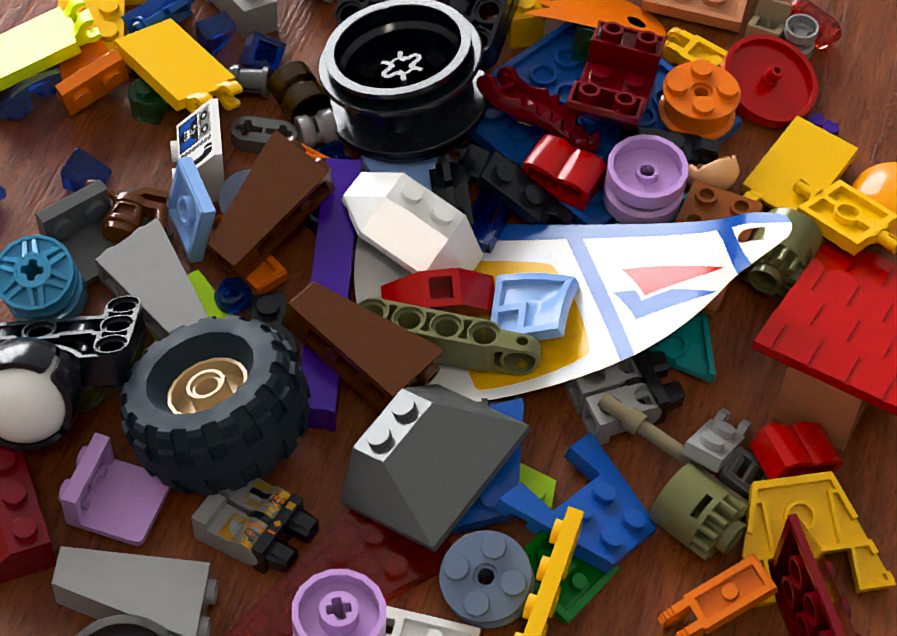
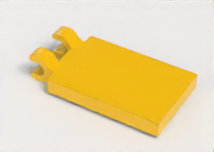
(178, 67)
(798, 153)

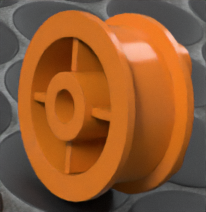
(699, 99)

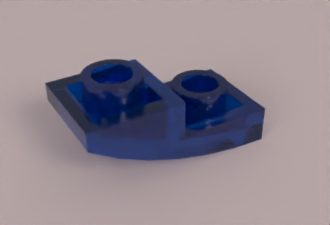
(19, 101)

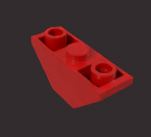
(444, 290)

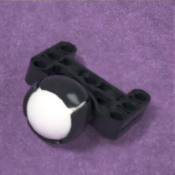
(47, 369)

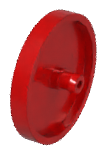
(772, 79)

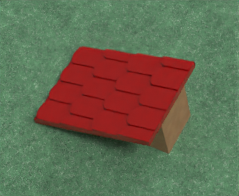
(837, 341)

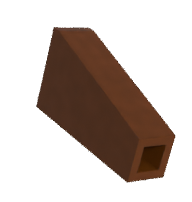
(270, 204)
(361, 345)

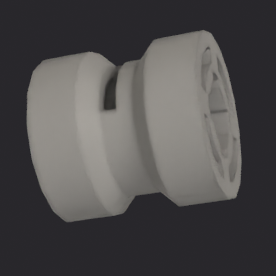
(801, 32)
(316, 128)

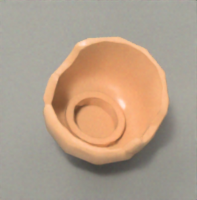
(719, 173)

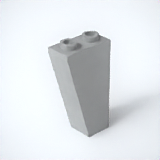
(151, 270)
(152, 587)

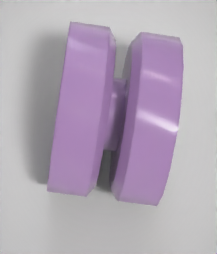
(645, 180)
(339, 605)

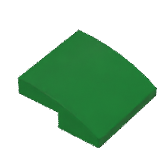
(581, 582)

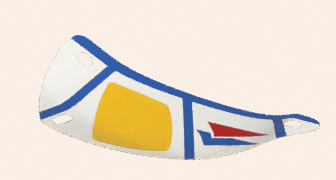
(631, 289)

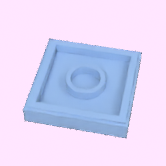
(190, 209)

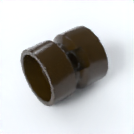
(297, 90)

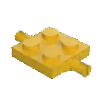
(847, 216)

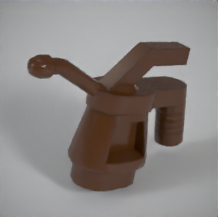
(129, 210)

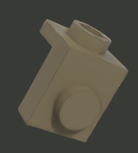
(769, 18)

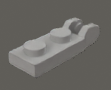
(716, 441)

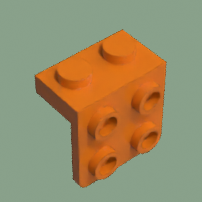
(90, 76)

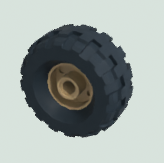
(215, 405)

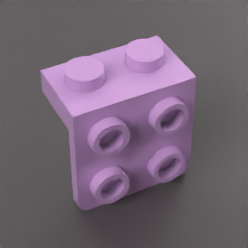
(111, 495)

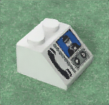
(201, 139)

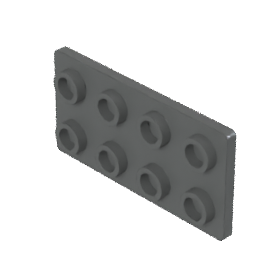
(78, 226)

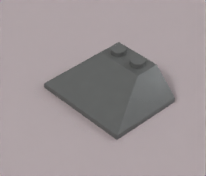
(428, 461)

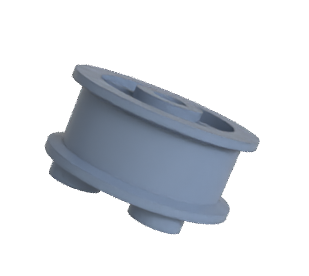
(472, 560)

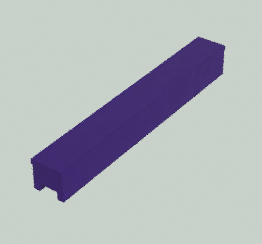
(333, 270)

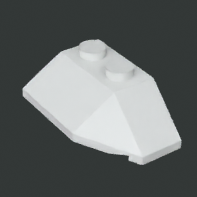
(410, 223)

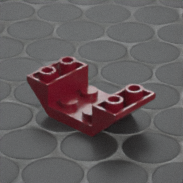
(617, 76)

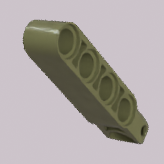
(464, 339)

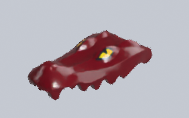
(535, 107)

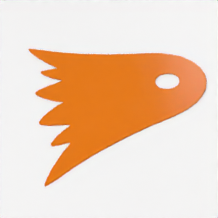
(591, 11)

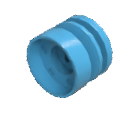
(56, 286)

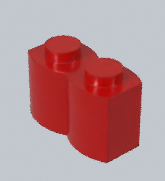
(565, 171)
(794, 450)

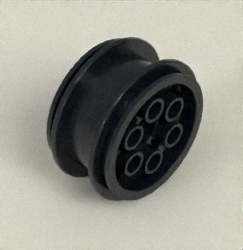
(404, 80)

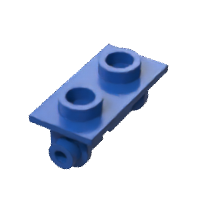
(156, 11)

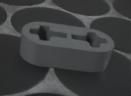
(259, 132)

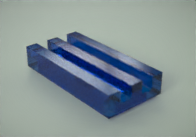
(483, 211)

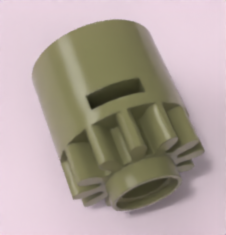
(786, 262)
(699, 513)

